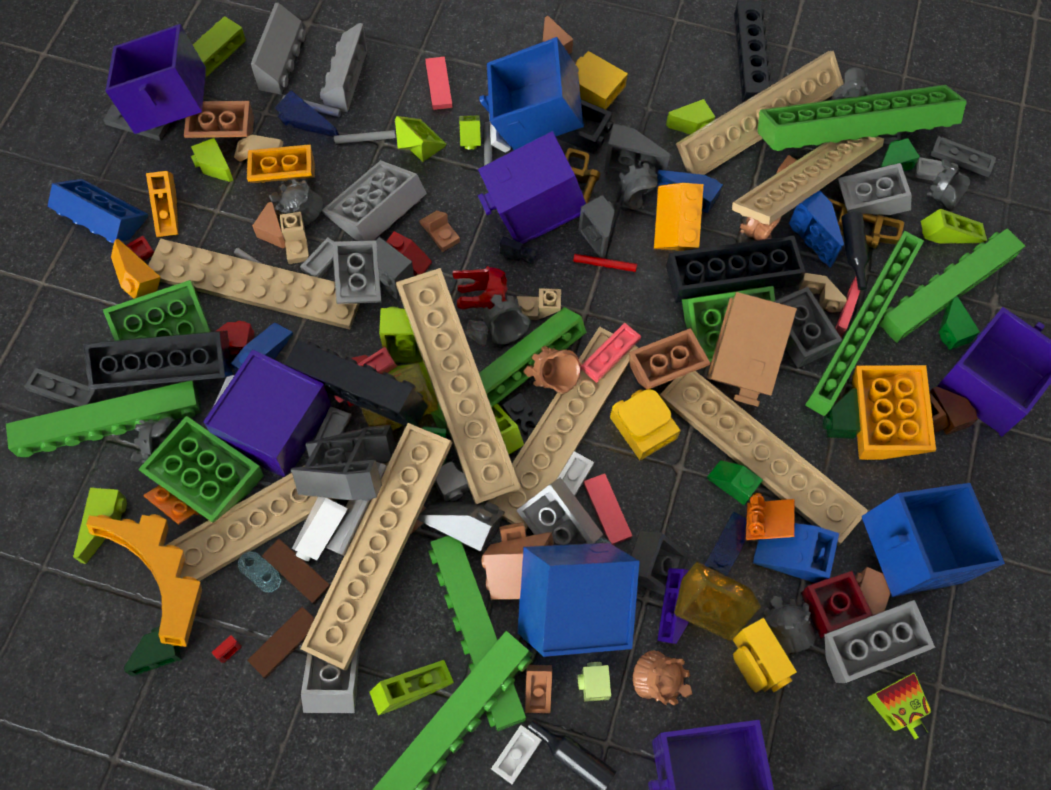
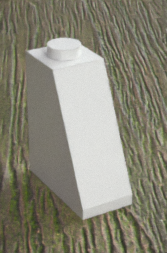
(318, 528)

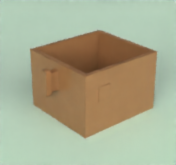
(751, 346)

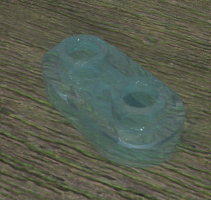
(258, 571)

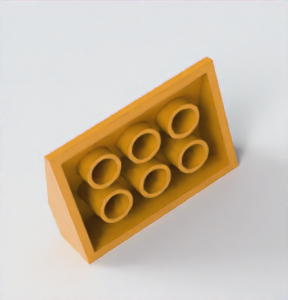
(893, 411)

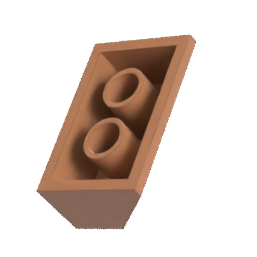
(221, 120)
(667, 359)

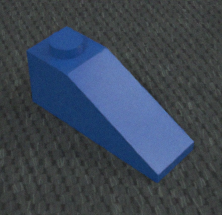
(711, 186)
(268, 343)

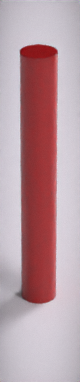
(605, 262)

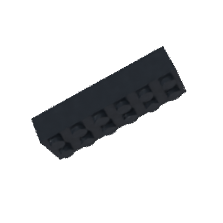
(735, 267)
(158, 360)
(359, 384)

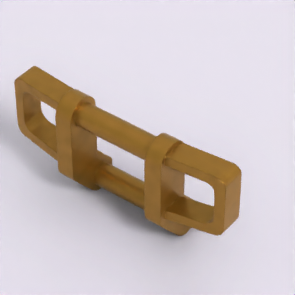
(586, 176)
(878, 220)

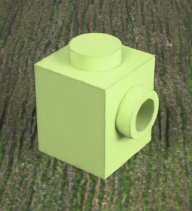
(595, 682)

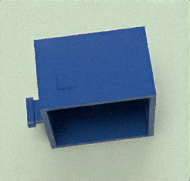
(533, 93)
(931, 539)
(577, 598)

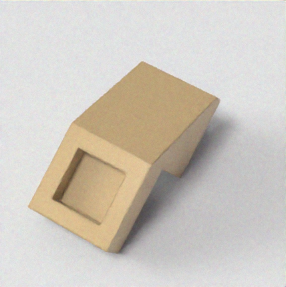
(255, 142)
(295, 237)
(830, 297)
(542, 306)

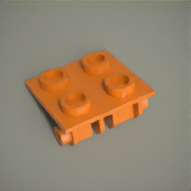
(170, 505)
(770, 518)

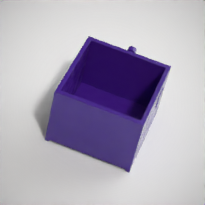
(156, 79)
(532, 189)
(1003, 371)
(269, 413)
(712, 758)

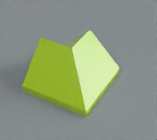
(417, 137)

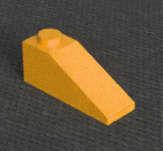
(163, 203)
(133, 272)

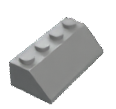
(277, 50)
(345, 69)
(350, 522)
(876, 642)

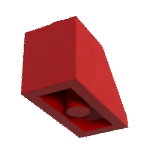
(409, 249)
(239, 335)

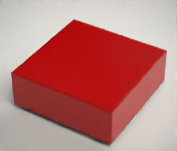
(141, 248)
(226, 649)

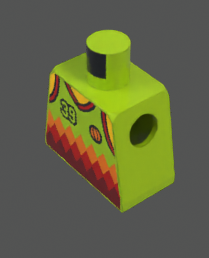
(903, 705)

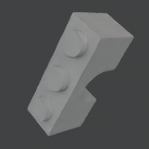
(451, 482)

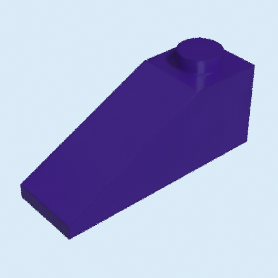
(671, 625)

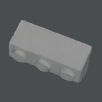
(559, 512)

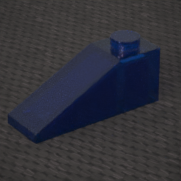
(303, 116)
(728, 545)

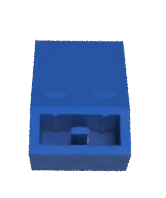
(818, 227)
(803, 556)

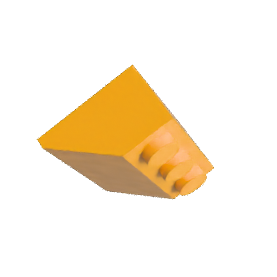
(280, 164)
(678, 216)

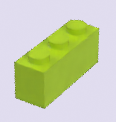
(219, 43)

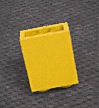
(599, 80)
(645, 422)
(762, 658)

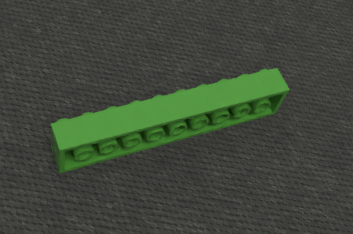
(860, 117)

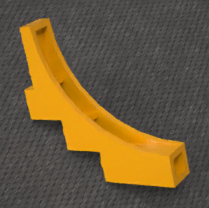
(166, 563)

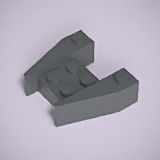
(346, 464)

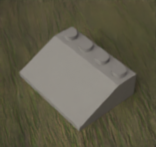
(375, 201)

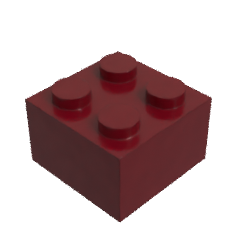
(836, 603)

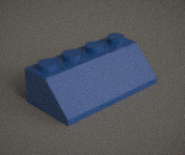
(96, 209)

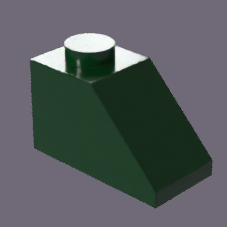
(844, 418)
(151, 654)

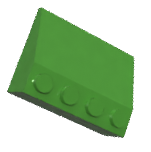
(158, 314)
(707, 314)
(202, 470)

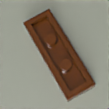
(296, 571)
(282, 643)

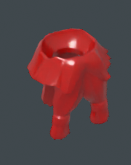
(487, 279)

